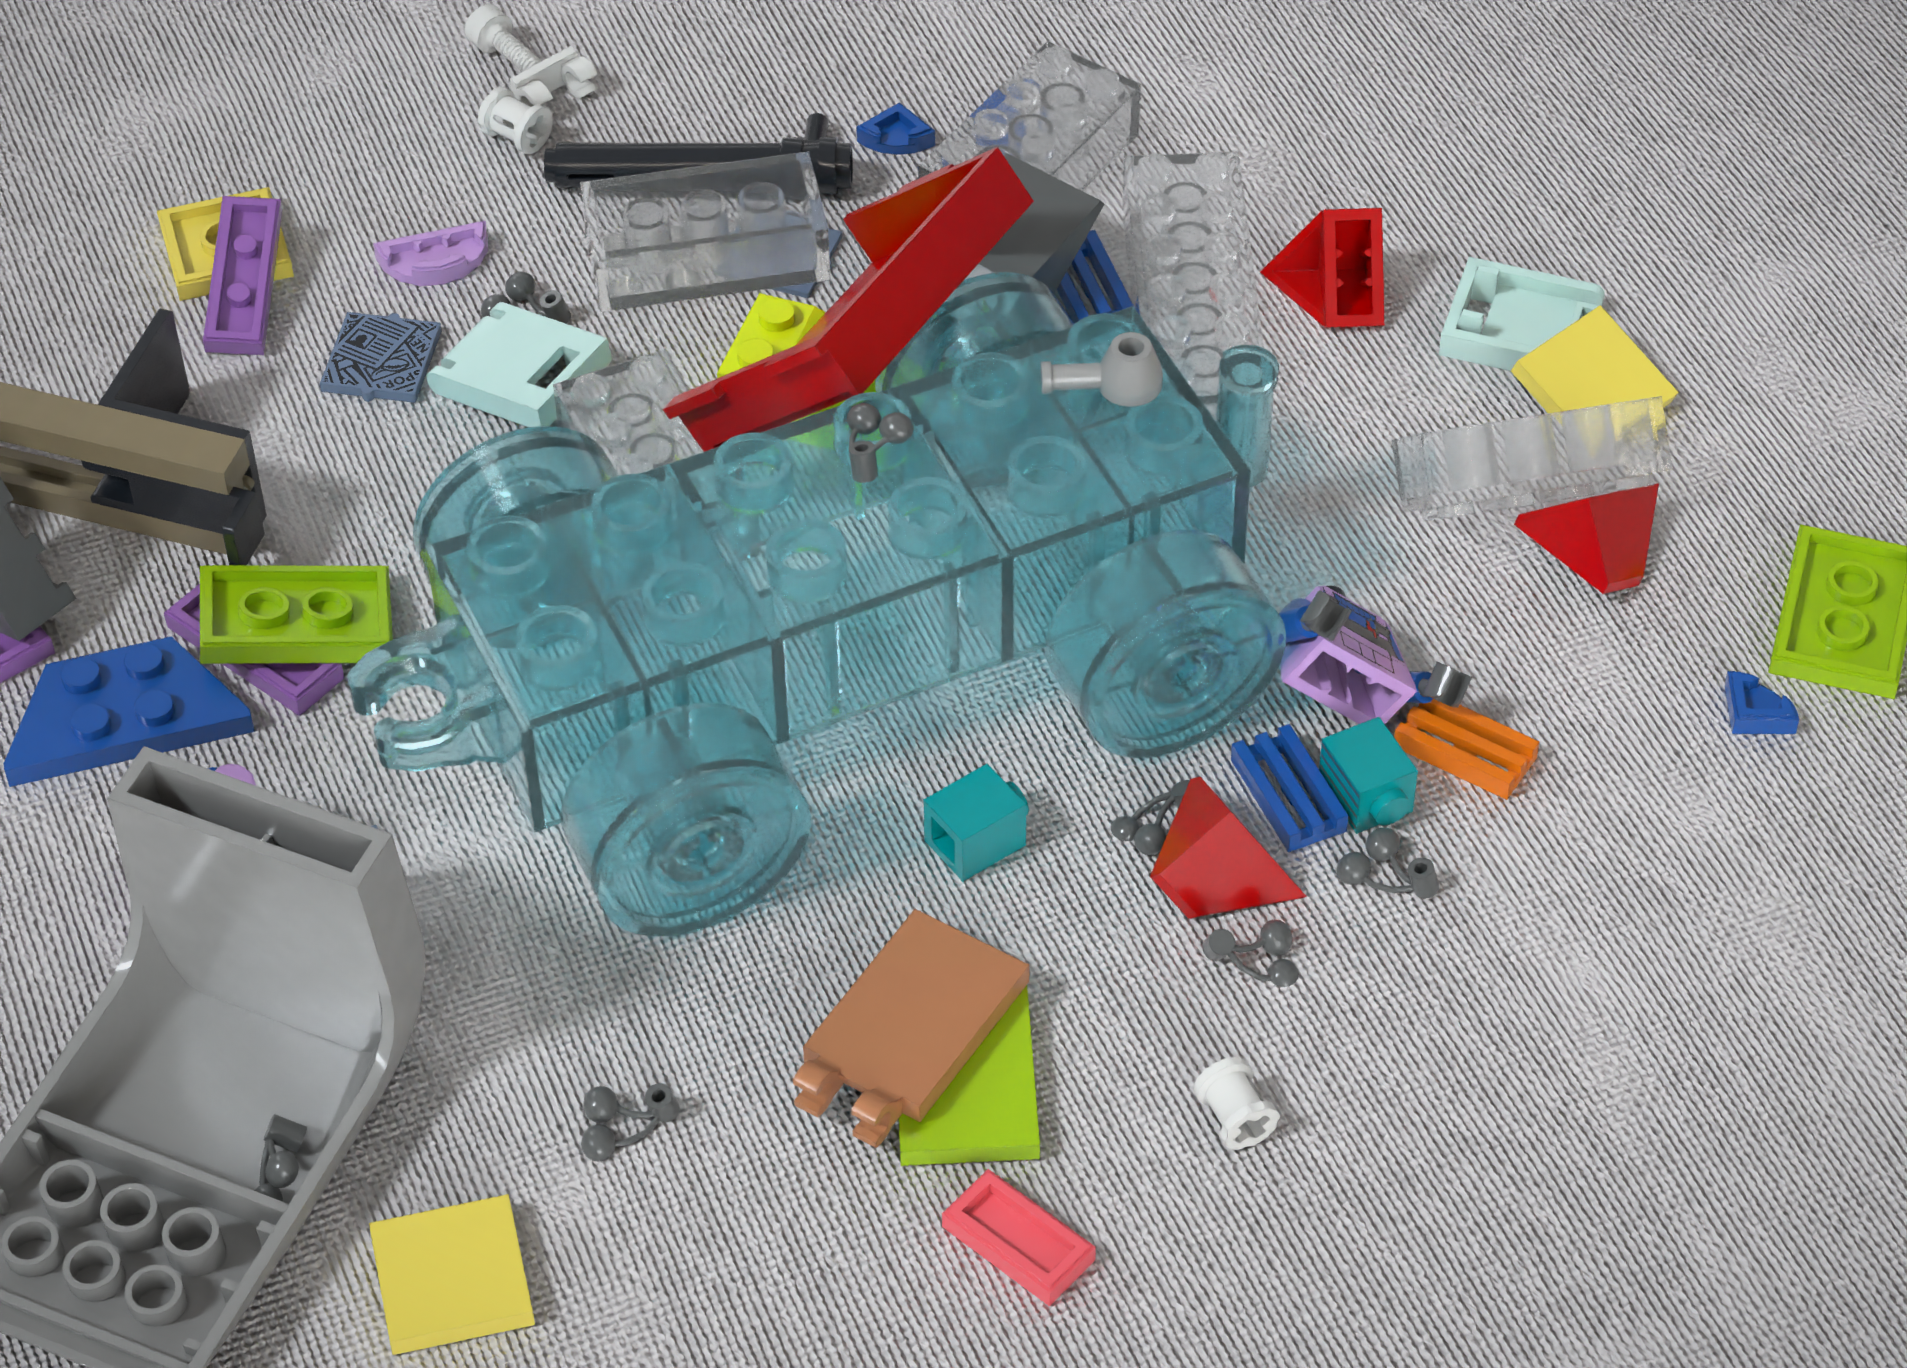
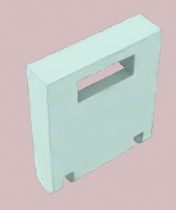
(1523, 314)
(506, 357)

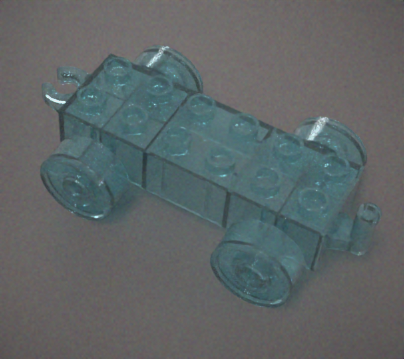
(676, 623)

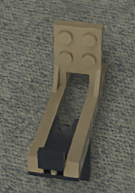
(138, 456)

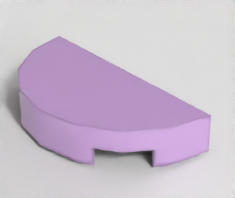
(434, 255)

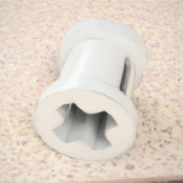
(515, 120)
(1236, 1102)

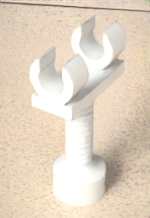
(491, 31)

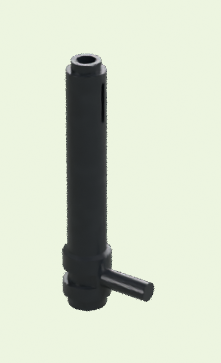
(591, 161)

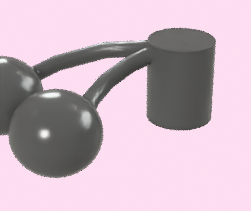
(521, 287)
(864, 420)
(1149, 837)
(1382, 846)
(1274, 938)
(601, 1106)
(282, 1166)

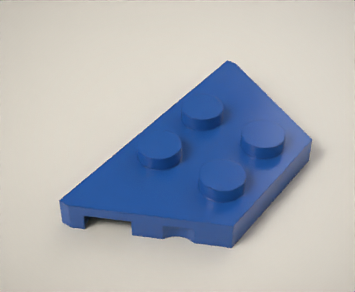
(116, 703)

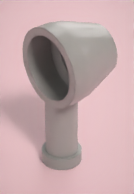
(1126, 376)

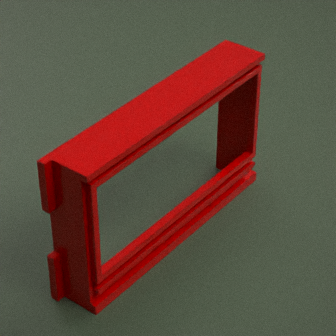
(919, 251)

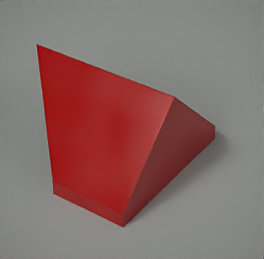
(1335, 268)
(1598, 536)
(1214, 860)

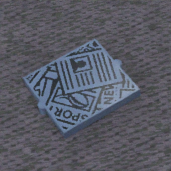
(381, 357)

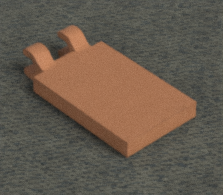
(908, 1024)

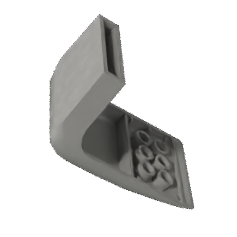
(254, 982)

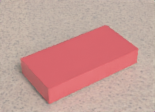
(1018, 1237)

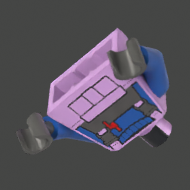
(1353, 661)

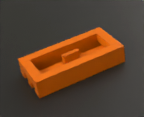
(1471, 737)

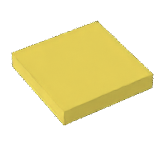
(191, 242)
(1590, 367)
(451, 1274)

